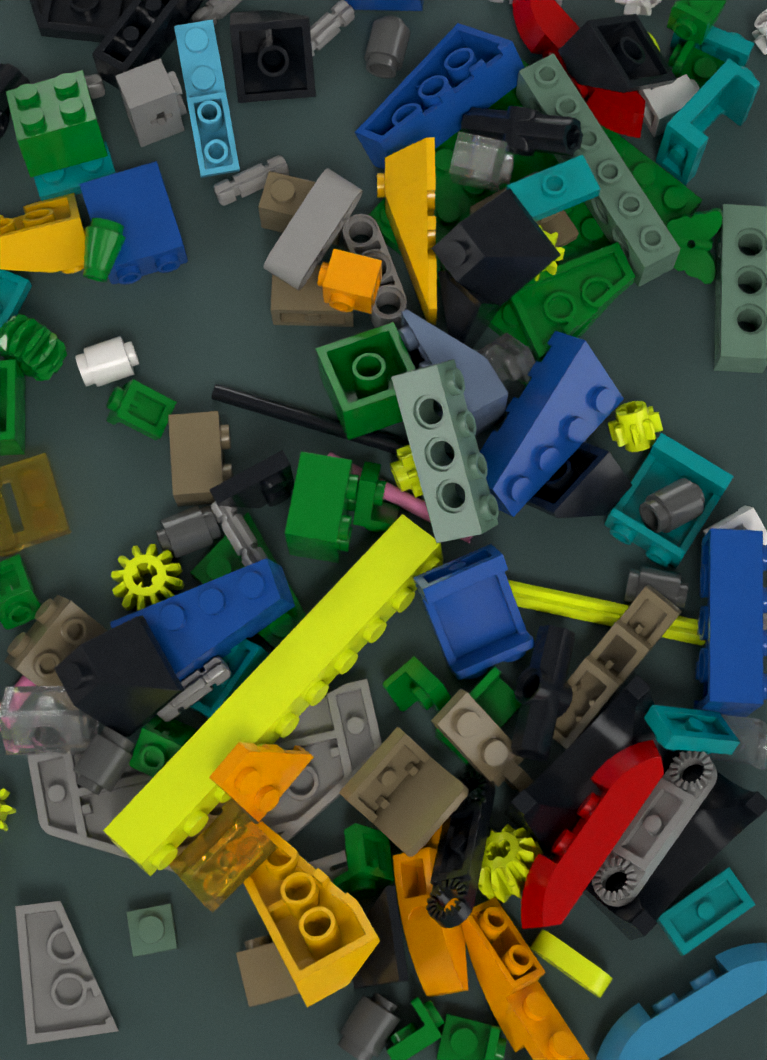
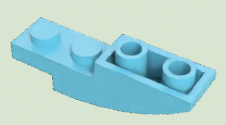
(207, 98)

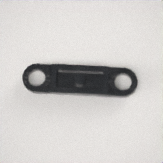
(461, 853)

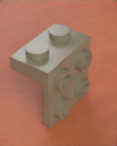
(55, 635)
(404, 792)

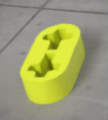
(571, 963)

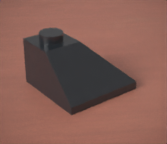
(272, 55)
(615, 56)
(496, 249)
(583, 486)
(120, 677)
(388, 959)

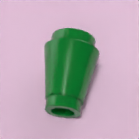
(102, 247)

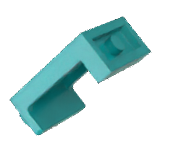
(684, 141)
(664, 465)

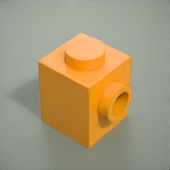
(350, 281)

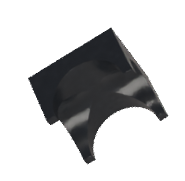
(555, 796)

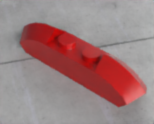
(544, 31)
(558, 883)

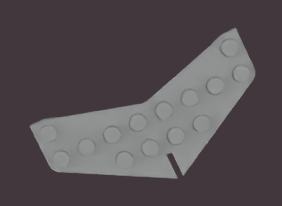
(336, 731)

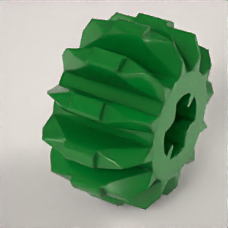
(32, 346)

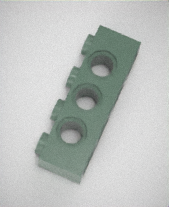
(733, 347)
(437, 472)

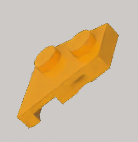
(259, 775)

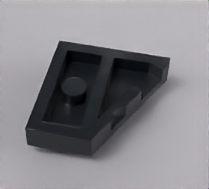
(259, 485)

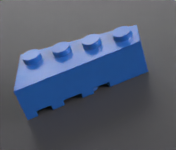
(458, 74)
(548, 422)
(216, 615)
(732, 622)

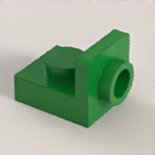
(694, 18)
(694, 63)
(140, 408)
(370, 508)
(17, 594)
(416, 684)
(158, 744)
(367, 862)
(411, 1040)
(470, 1040)

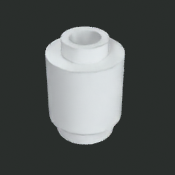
(107, 362)

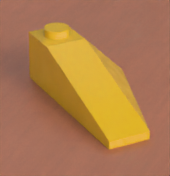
(410, 208)
(44, 238)
(311, 921)

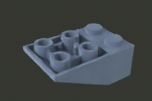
(483, 389)

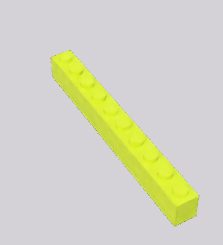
(276, 693)

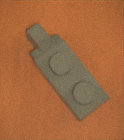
(481, 741)

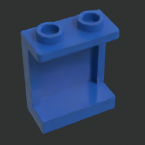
(143, 207)
(474, 612)

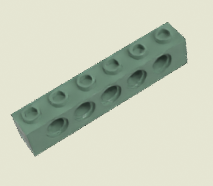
(622, 205)

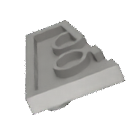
(56, 978)

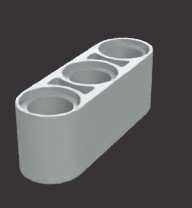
(313, 229)
(390, 288)

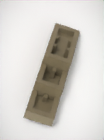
(614, 661)

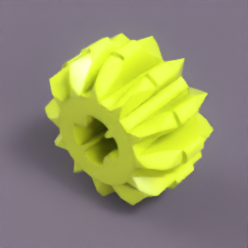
(132, 580)
(507, 863)

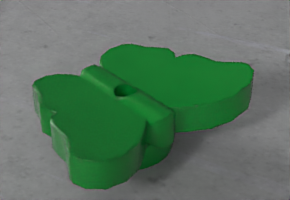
(700, 228)

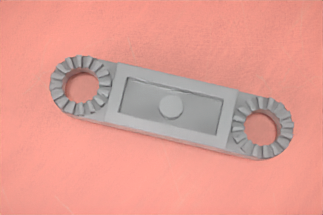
(655, 828)

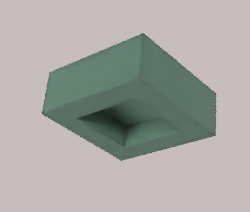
(152, 930)

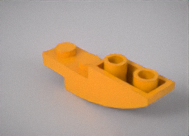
(435, 950)
(511, 986)

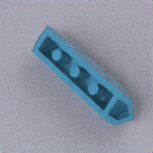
(683, 1018)

